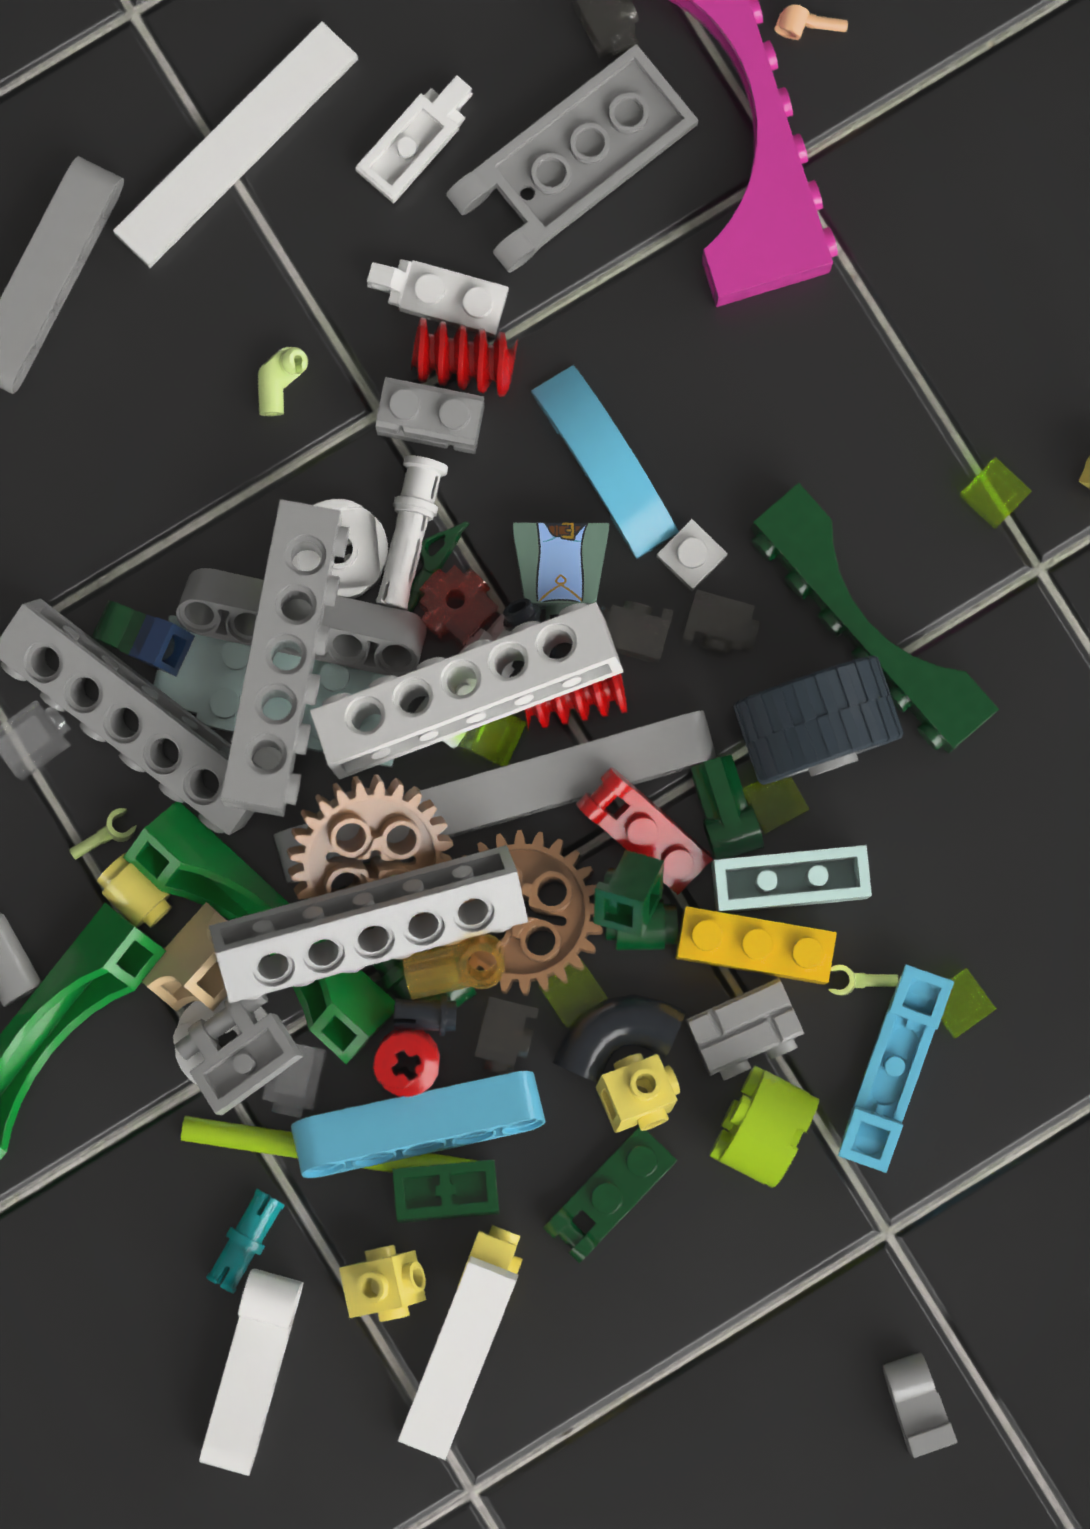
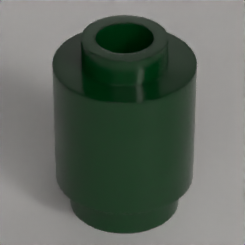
(660, 931)

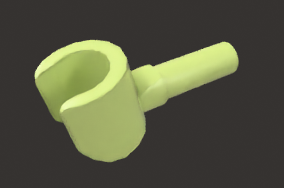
(103, 835)
(863, 980)

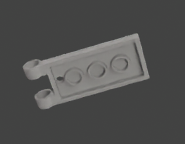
(578, 152)

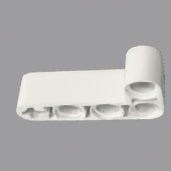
(251, 1371)

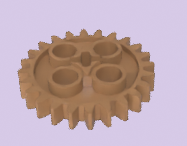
(376, 813)
(536, 868)

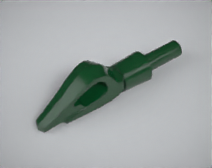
(435, 562)

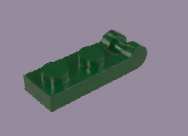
(611, 1192)

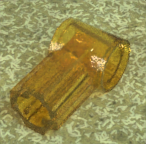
(448, 968)

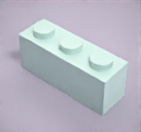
(791, 879)

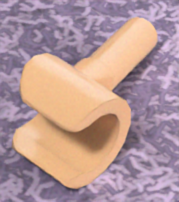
(795, 18)

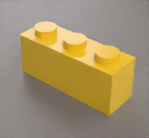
(755, 945)

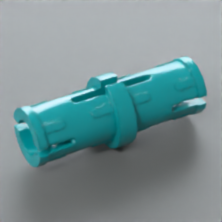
(245, 1241)

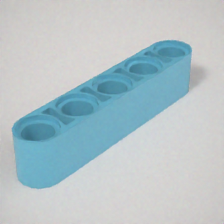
(417, 1124)

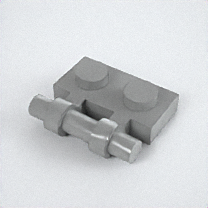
(245, 1062)

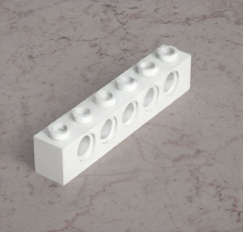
(493, 697)

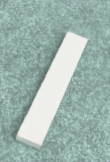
(235, 145)

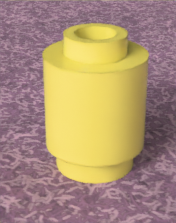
(133, 893)

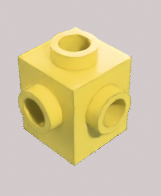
(638, 1092)
(383, 1283)

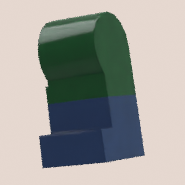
(143, 637)

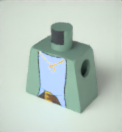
(560, 563)

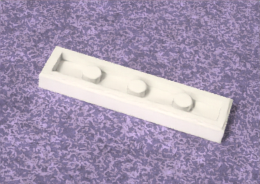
(458, 1357)

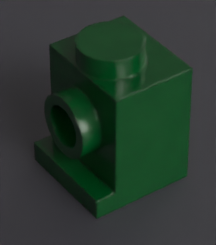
(629, 894)

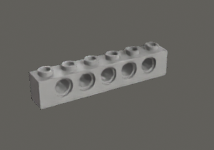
(296, 529)
(120, 687)
(383, 903)

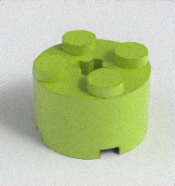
(764, 1127)

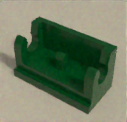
(445, 1191)

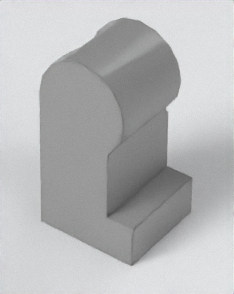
(918, 1405)

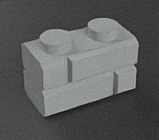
(429, 415)
(745, 1028)

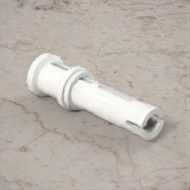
(414, 511)

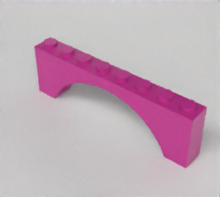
(776, 227)

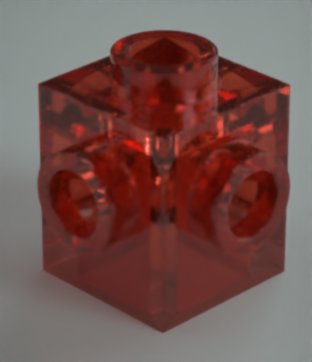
(461, 622)

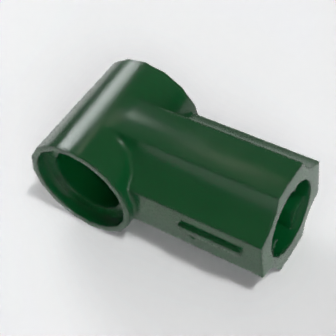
(728, 820)

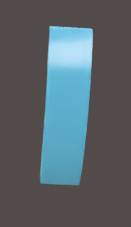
(606, 461)
(894, 1067)

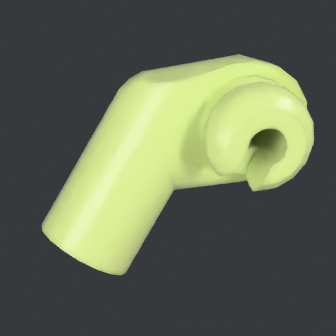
(277, 375)

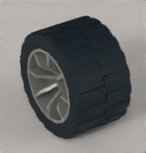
(818, 720)

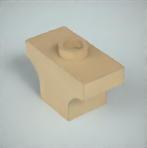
(190, 965)

